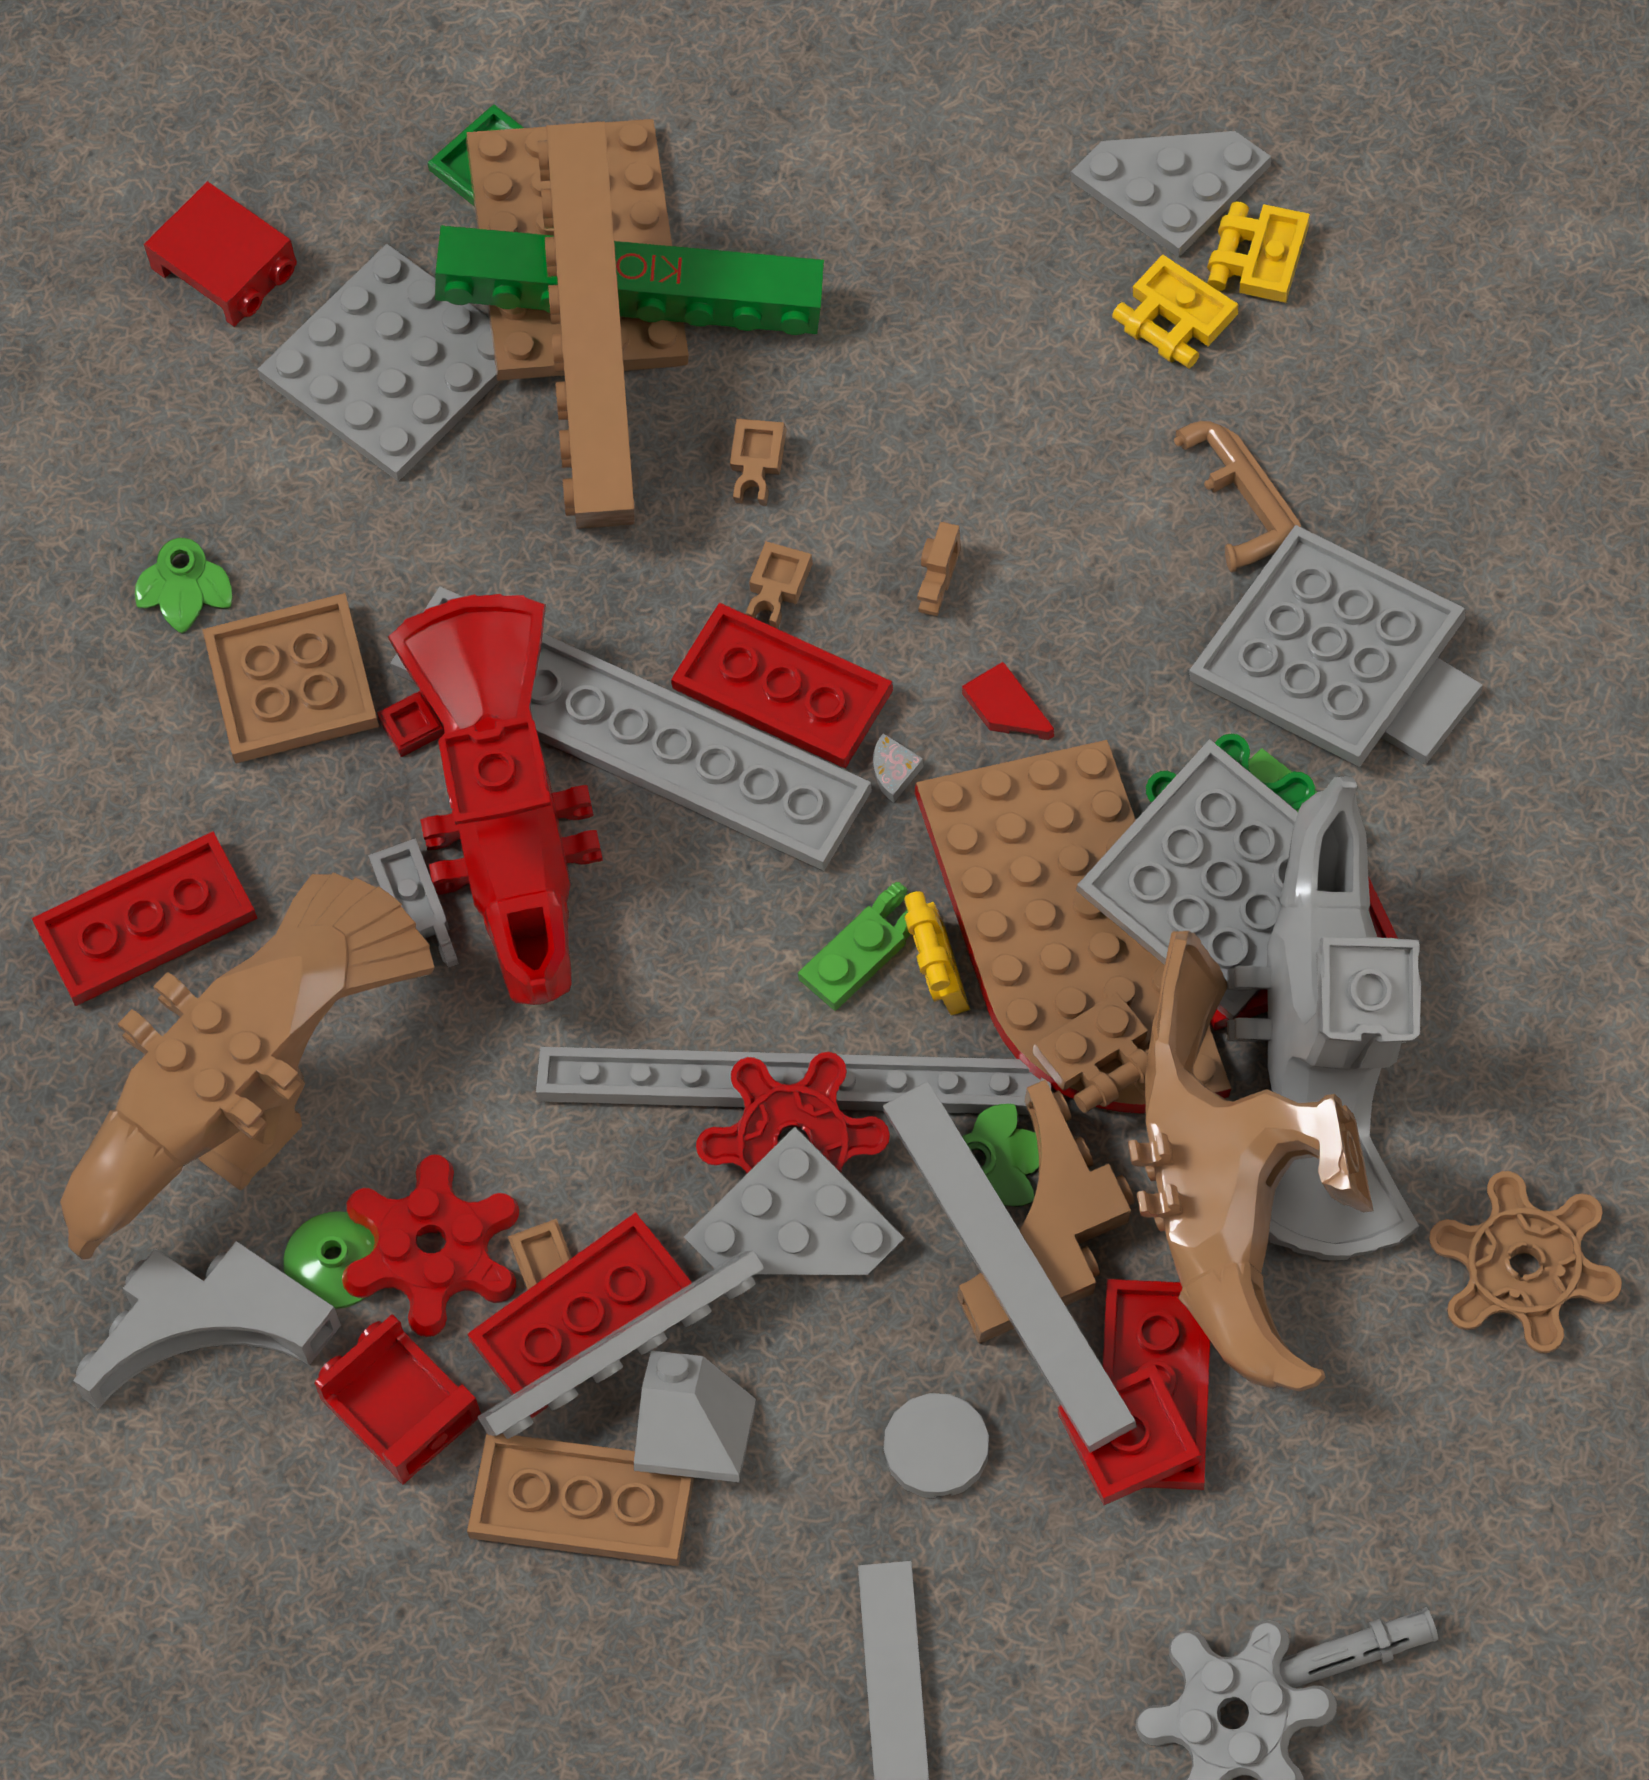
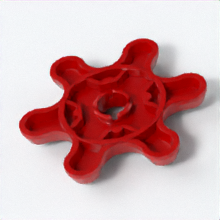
(777, 1106)
(423, 1276)

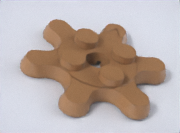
(1518, 1229)

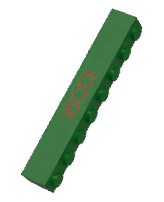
(652, 281)

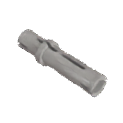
(1363, 1647)

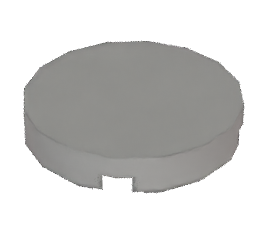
(936, 1445)

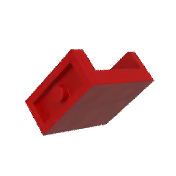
(222, 252)
(396, 1399)

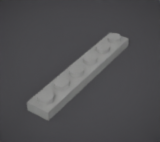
(603, 1357)

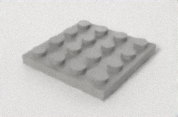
(387, 363)
(1327, 645)
(1203, 863)

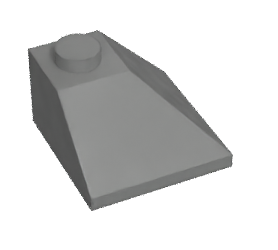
(692, 1419)

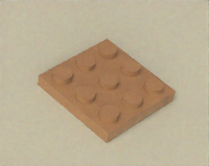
(290, 678)

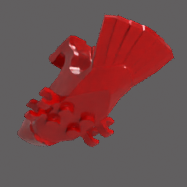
(478, 674)

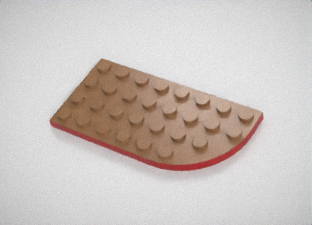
(1011, 858)

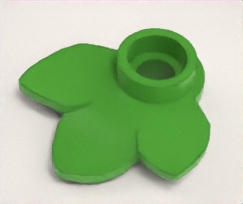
(184, 589)
(1008, 1153)

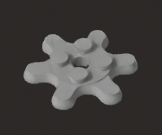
(1251, 1676)

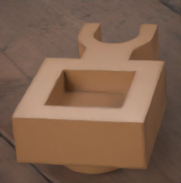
(756, 452)
(940, 560)
(778, 578)

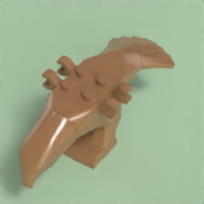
(229, 1067)
(1221, 1171)

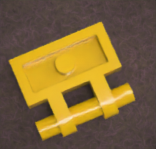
(1273, 252)
(1183, 300)
(935, 953)

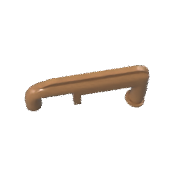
(1251, 482)

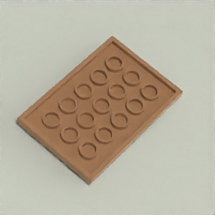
(510, 199)

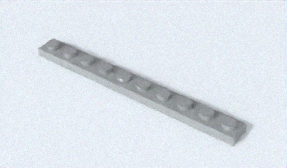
(705, 1078)

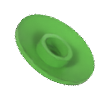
(306, 1261)

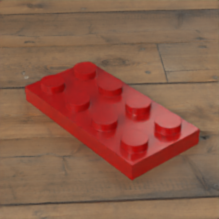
(782, 685)
(144, 918)
(578, 1305)
(1152, 1327)

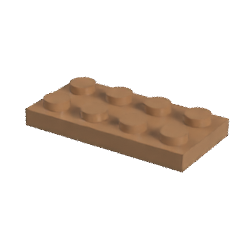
(578, 1500)

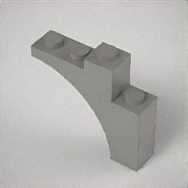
(178, 1312)

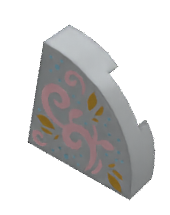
(894, 766)

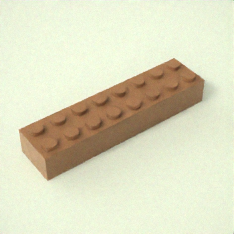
(589, 317)

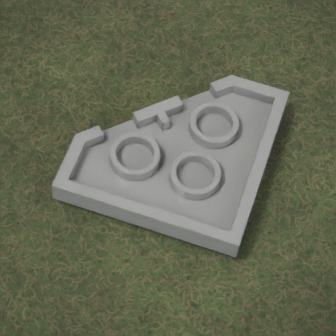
(1171, 183)
(796, 1218)

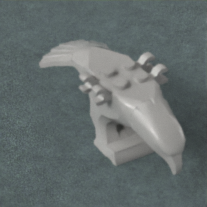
(1333, 1020)

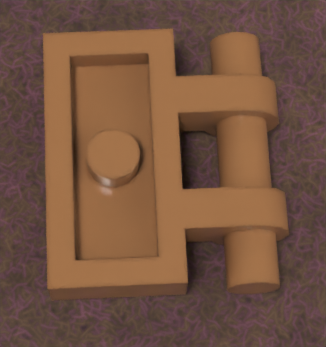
(1090, 1042)

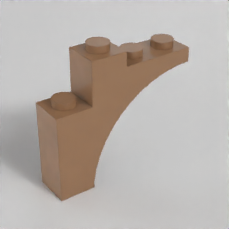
(1065, 1212)

